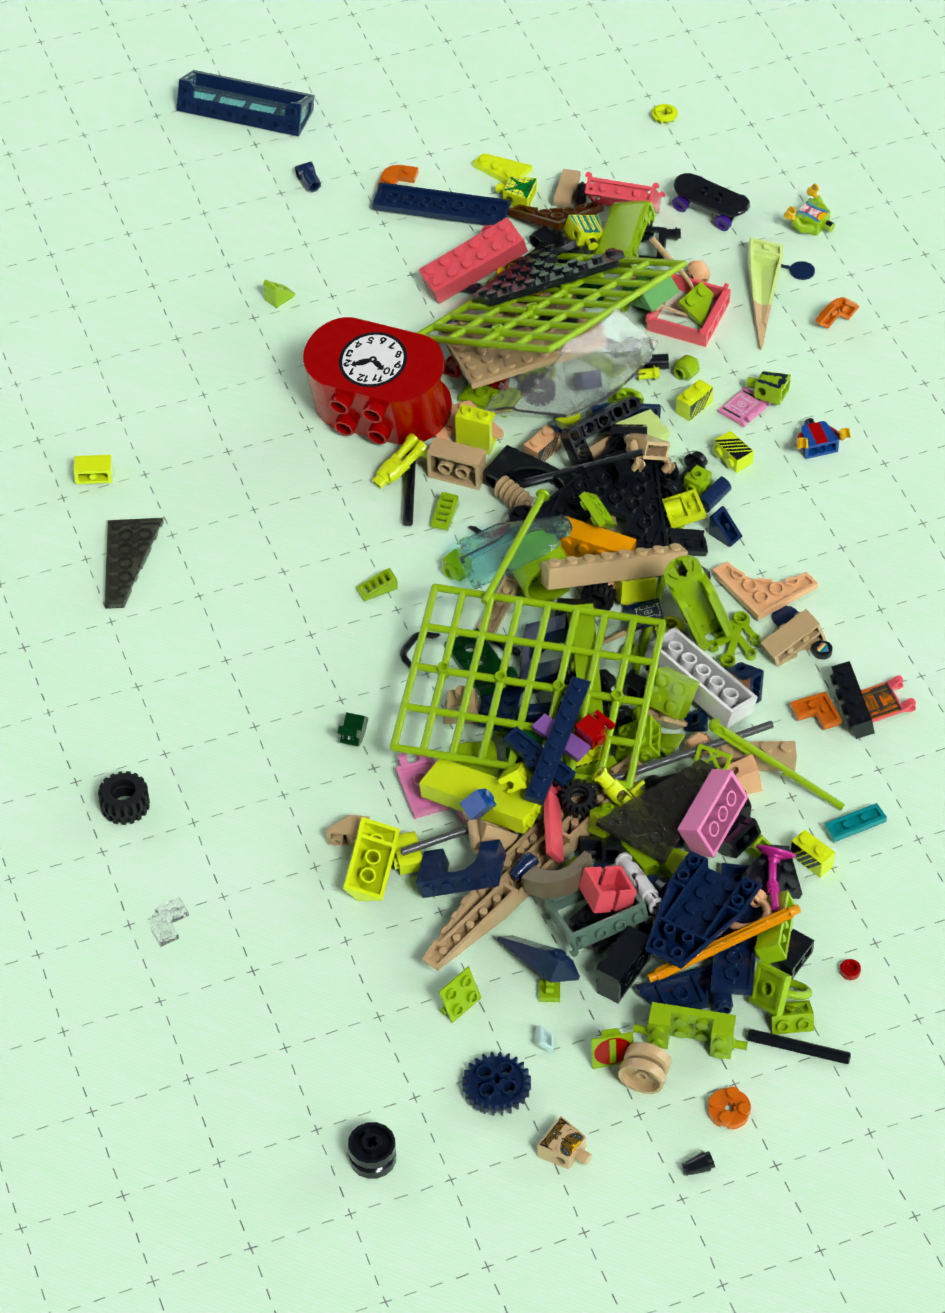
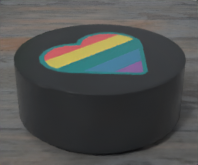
(822, 650)

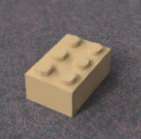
(456, 463)

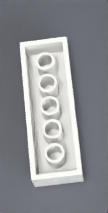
(718, 690)

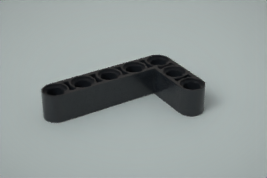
(593, 426)

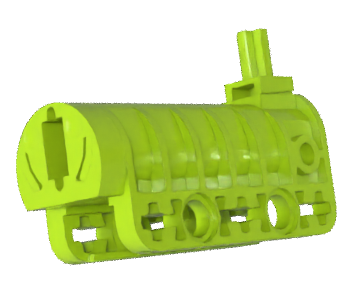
(696, 599)

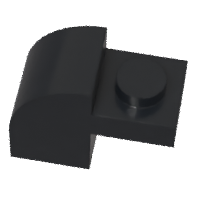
(604, 848)

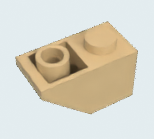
(344, 831)

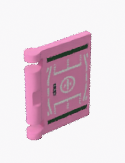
(743, 407)

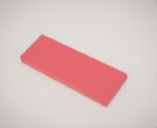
(553, 827)

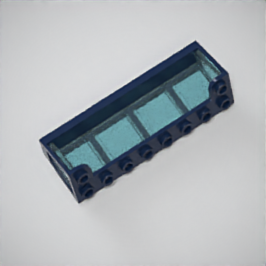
(244, 102)

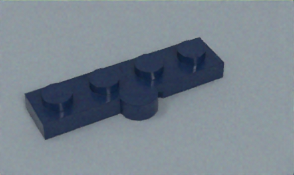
(531, 752)

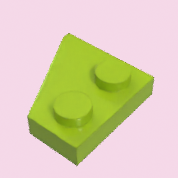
(697, 303)

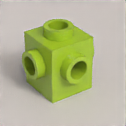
(697, 479)

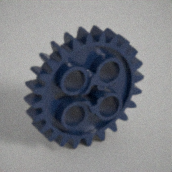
(496, 1083)

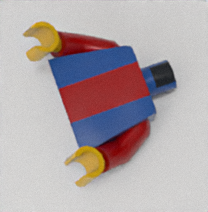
(819, 438)

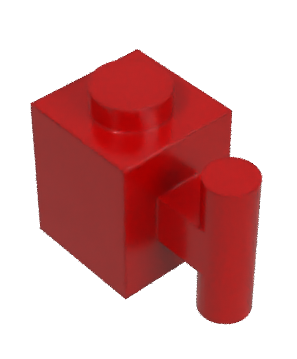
(593, 730)

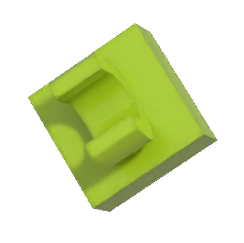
(549, 991)

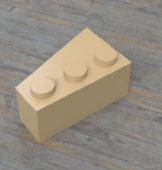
(793, 637)

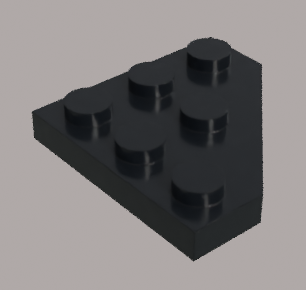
(786, 874)

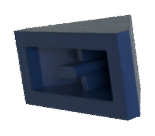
(723, 527)

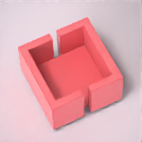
(613, 891)

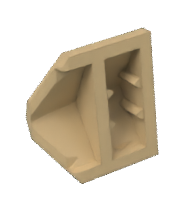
(666, 720)

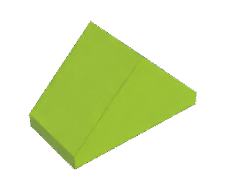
(276, 293)

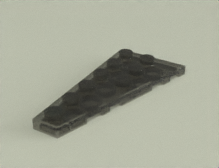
(127, 551)

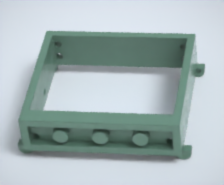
(598, 930)

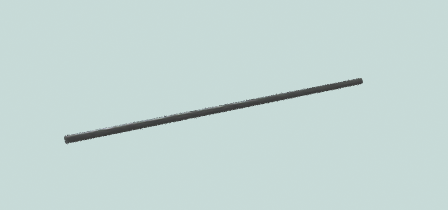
(619, 776)

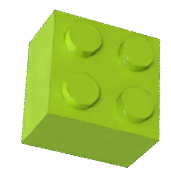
(673, 692)

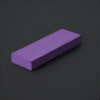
(575, 748)

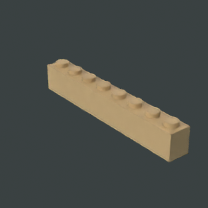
(608, 566)

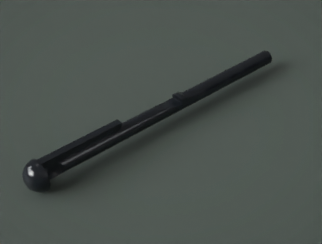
(549, 476)

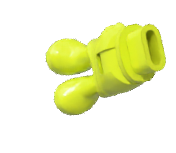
(394, 468)

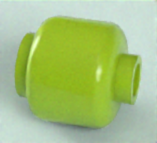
(686, 367)

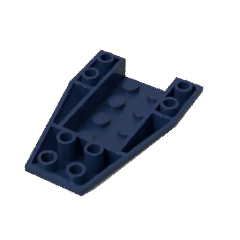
(697, 910)

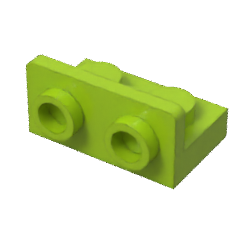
(796, 1018)

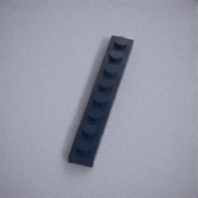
(557, 741)

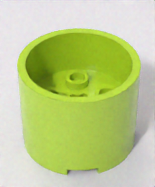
(530, 578)

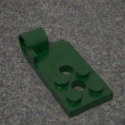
(488, 656)

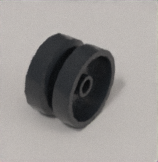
(372, 1150)

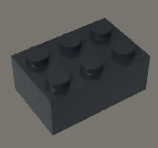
(622, 964)

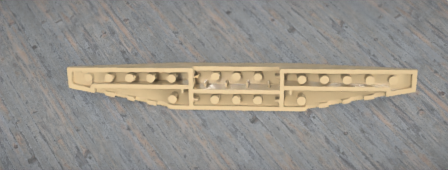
(488, 907)

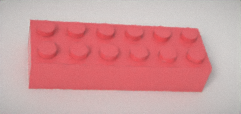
(473, 260)

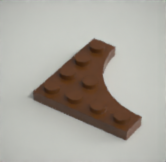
(553, 217)

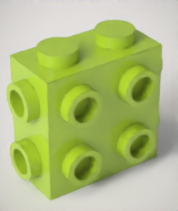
(650, 744)

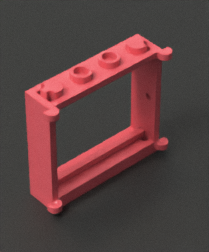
(616, 191)
(688, 334)

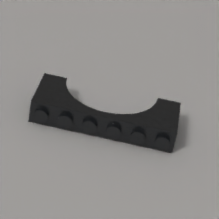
(521, 465)

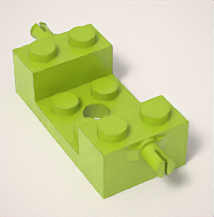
(692, 1024)

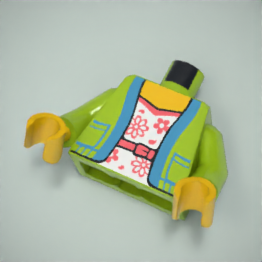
(812, 215)

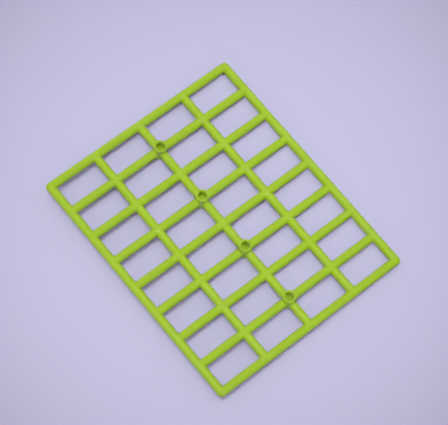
(533, 309)
(501, 679)

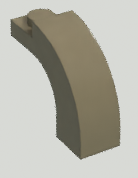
(556, 883)

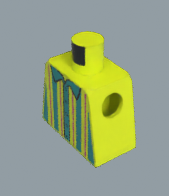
(584, 229)

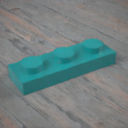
(855, 822)

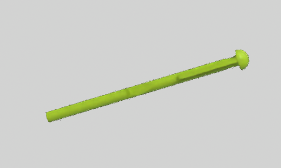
(542, 495)
(749, 748)

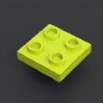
(683, 508)

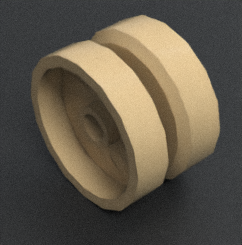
(644, 1068)

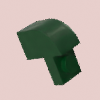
(353, 729)

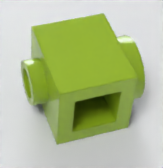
(452, 566)

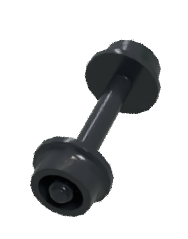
(671, 487)
(607, 682)

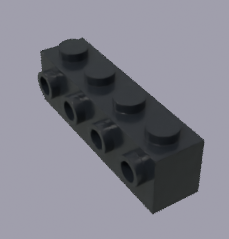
(852, 698)

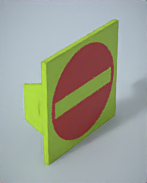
(610, 1048)

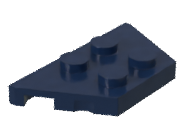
(508, 706)
(684, 989)

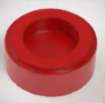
(850, 969)

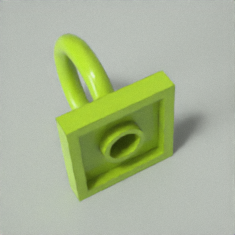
(772, 989)

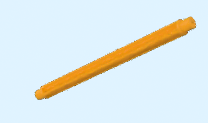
(729, 941)

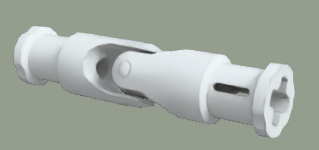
(640, 882)

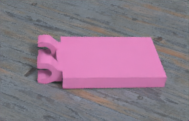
(409, 776)

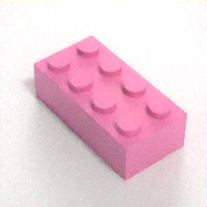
(713, 812)

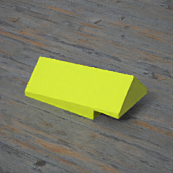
(371, 860)

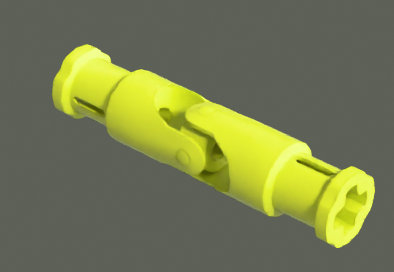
(611, 787)

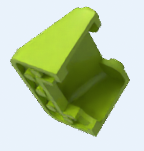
(626, 228)

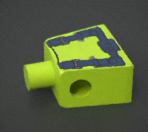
(770, 386)

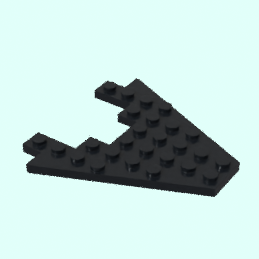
(537, 272)
(635, 501)

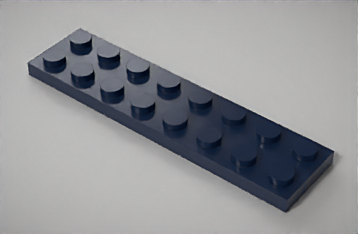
(440, 204)
(735, 966)

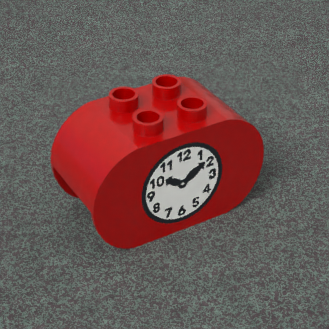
(377, 380)

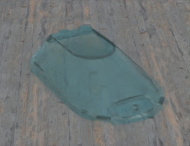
(485, 550)

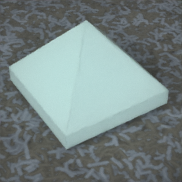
(544, 1039)

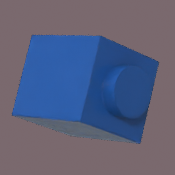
(478, 803)

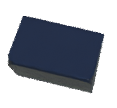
(696, 721)

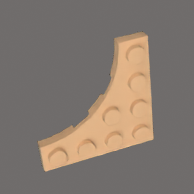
(762, 595)

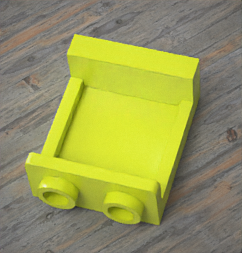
(475, 428)

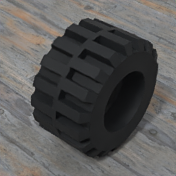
(124, 785)

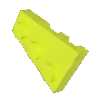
(500, 167)

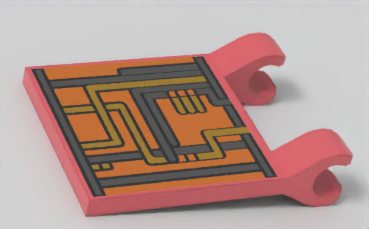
(883, 701)

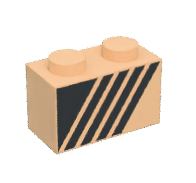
(543, 443)

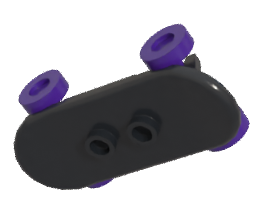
(711, 196)

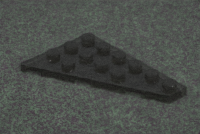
(653, 818)

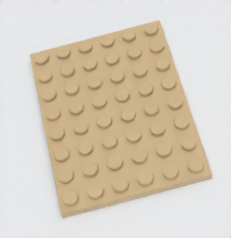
(489, 365)

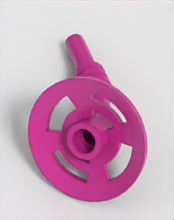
(774, 856)

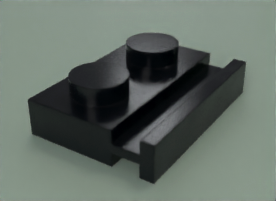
(690, 539)

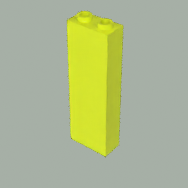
(452, 783)

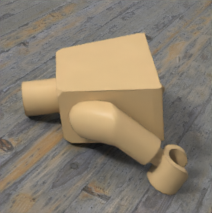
(654, 450)
(486, 831)

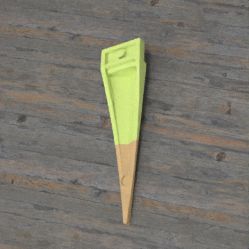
(764, 267)

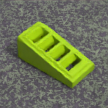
(449, 501)
(388, 581)

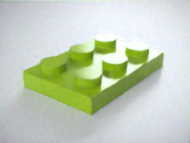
(599, 513)

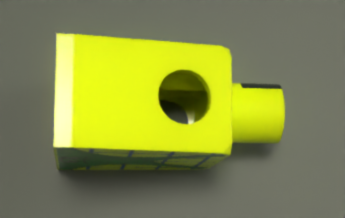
(518, 190)

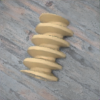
(512, 493)

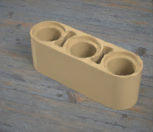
(567, 188)

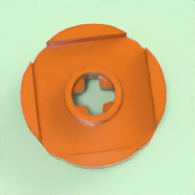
(729, 1097)

